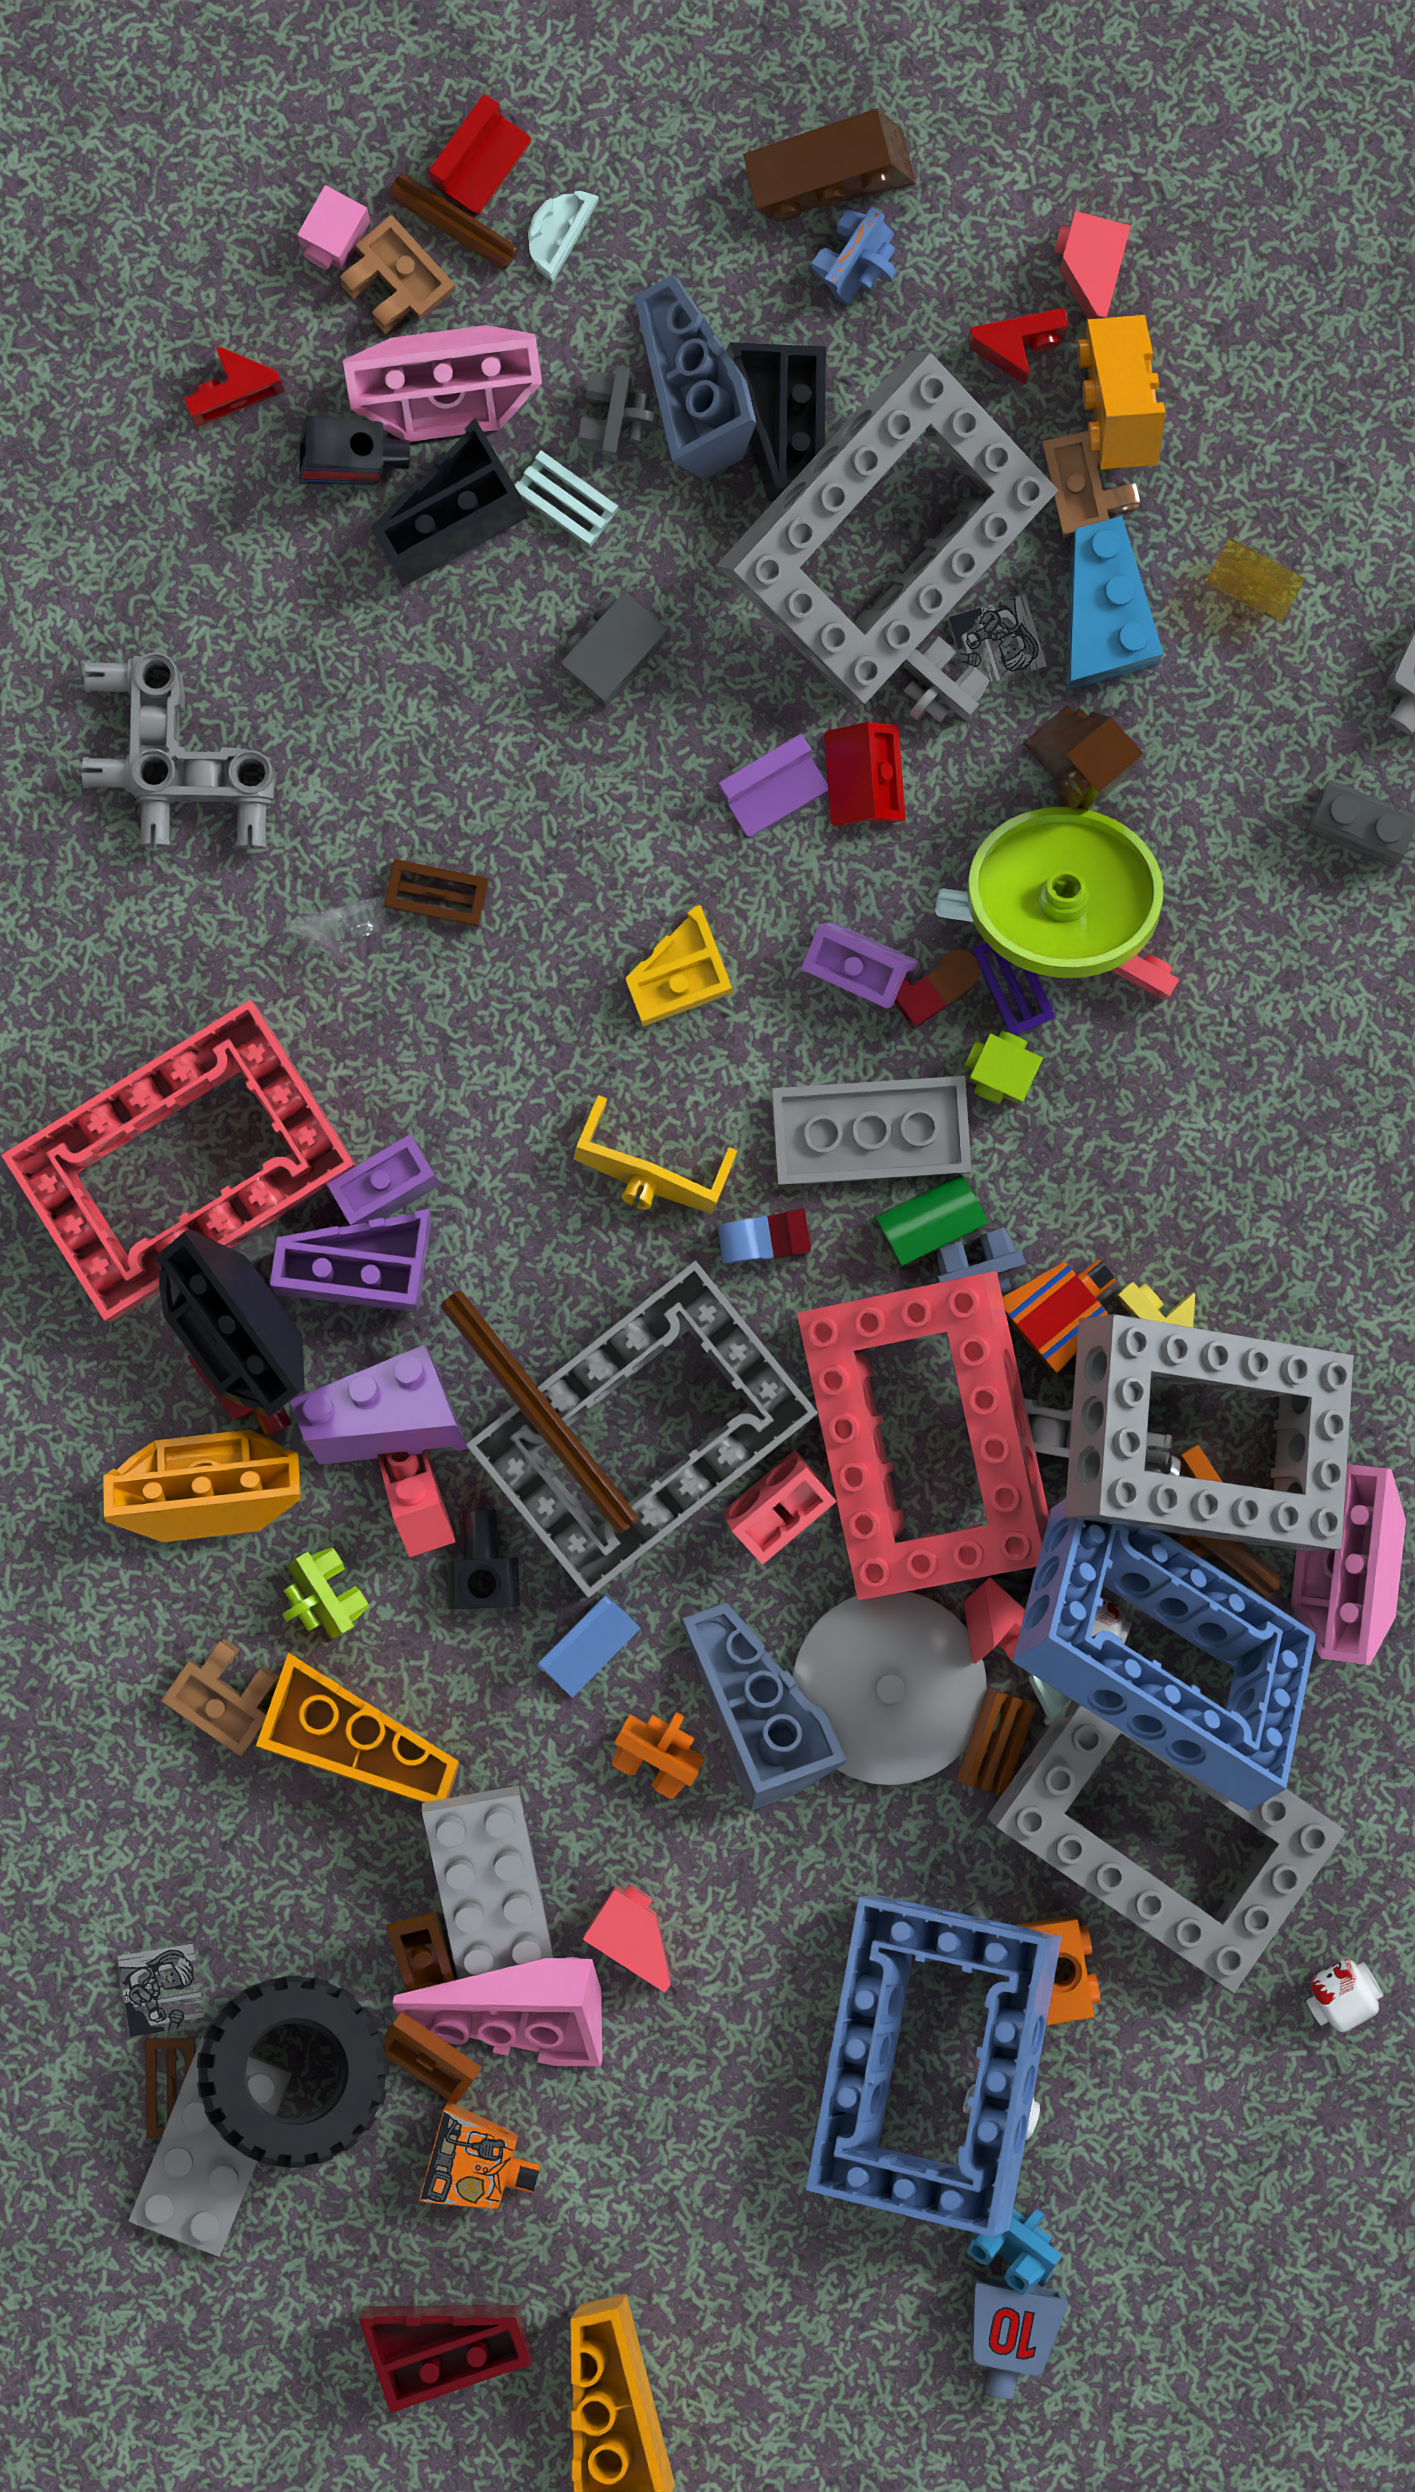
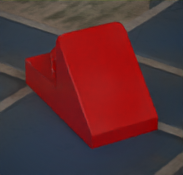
(1005, 340)
(246, 385)

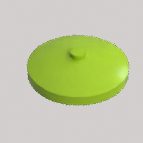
(1065, 892)

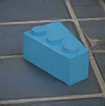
(1108, 608)

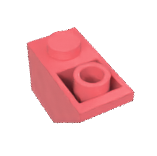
(416, 1502)

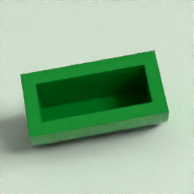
(931, 1220)

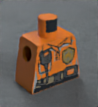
(474, 2162)

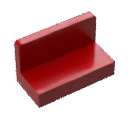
(479, 156)
(864, 774)

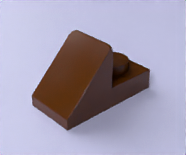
(421, 1951)

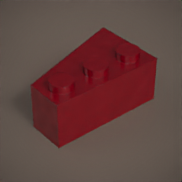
(442, 2348)

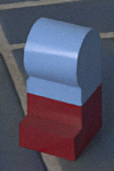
(765, 1237)

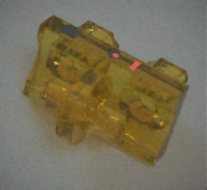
(1255, 580)

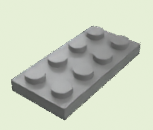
(871, 1130)
(487, 1880)
(195, 2173)

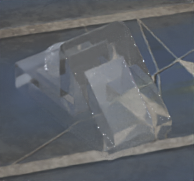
(325, 929)

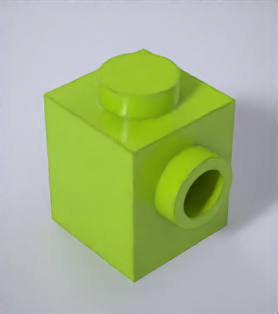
(1002, 1068)

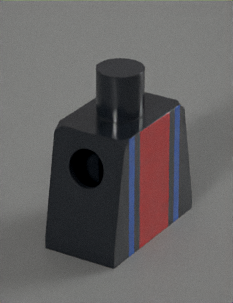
(328, 453)

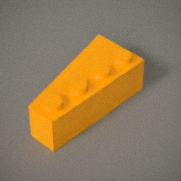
(342, 1734)
(613, 2410)

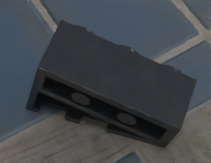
(788, 407)
(450, 509)

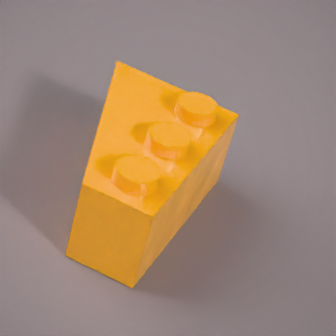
(1121, 392)

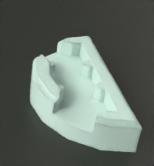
(557, 228)

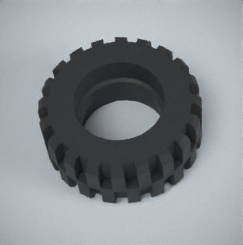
(359, 2083)

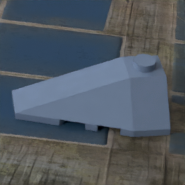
(695, 382)
(765, 1721)

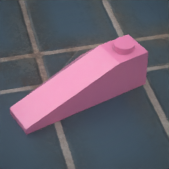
(531, 2006)

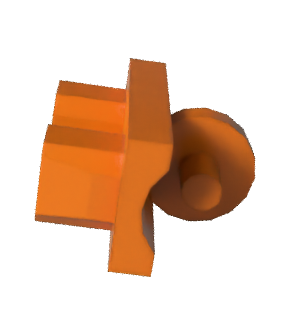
(662, 1747)

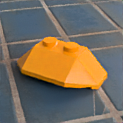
(202, 1486)

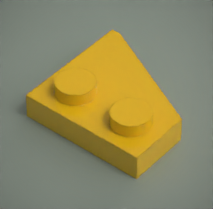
(680, 972)

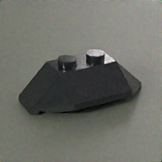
(230, 1323)

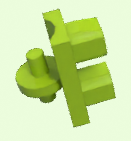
(333, 1612)

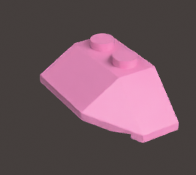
(444, 380)
(1354, 1591)

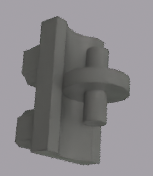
(614, 391)

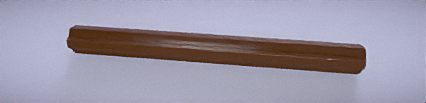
(539, 1412)

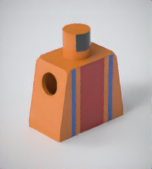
(1050, 1309)

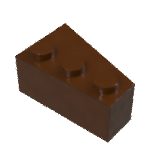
(829, 165)
(1084, 755)

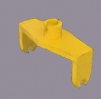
(645, 1177)

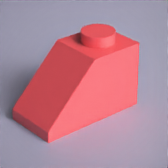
(1092, 260)
(631, 1935)

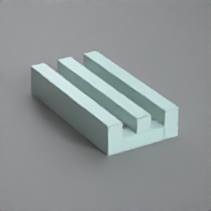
(533, 474)

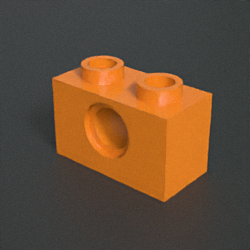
(1076, 1995)

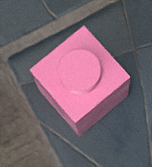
(333, 229)

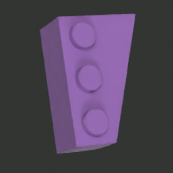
(357, 1264)
(380, 1411)

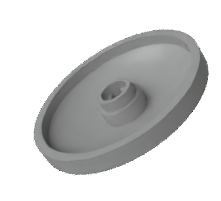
(893, 1685)

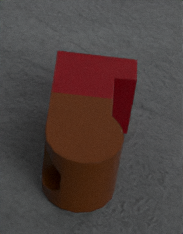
(932, 994)

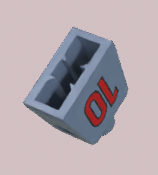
(1012, 2331)

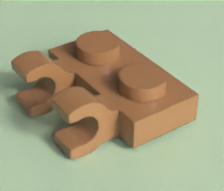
(404, 267)
(1080, 493)
(215, 1705)

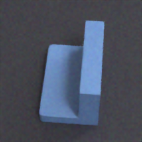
(589, 1645)

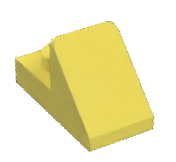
(1145, 1304)

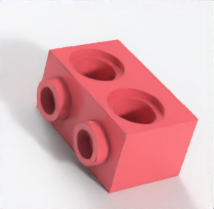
(778, 1507)

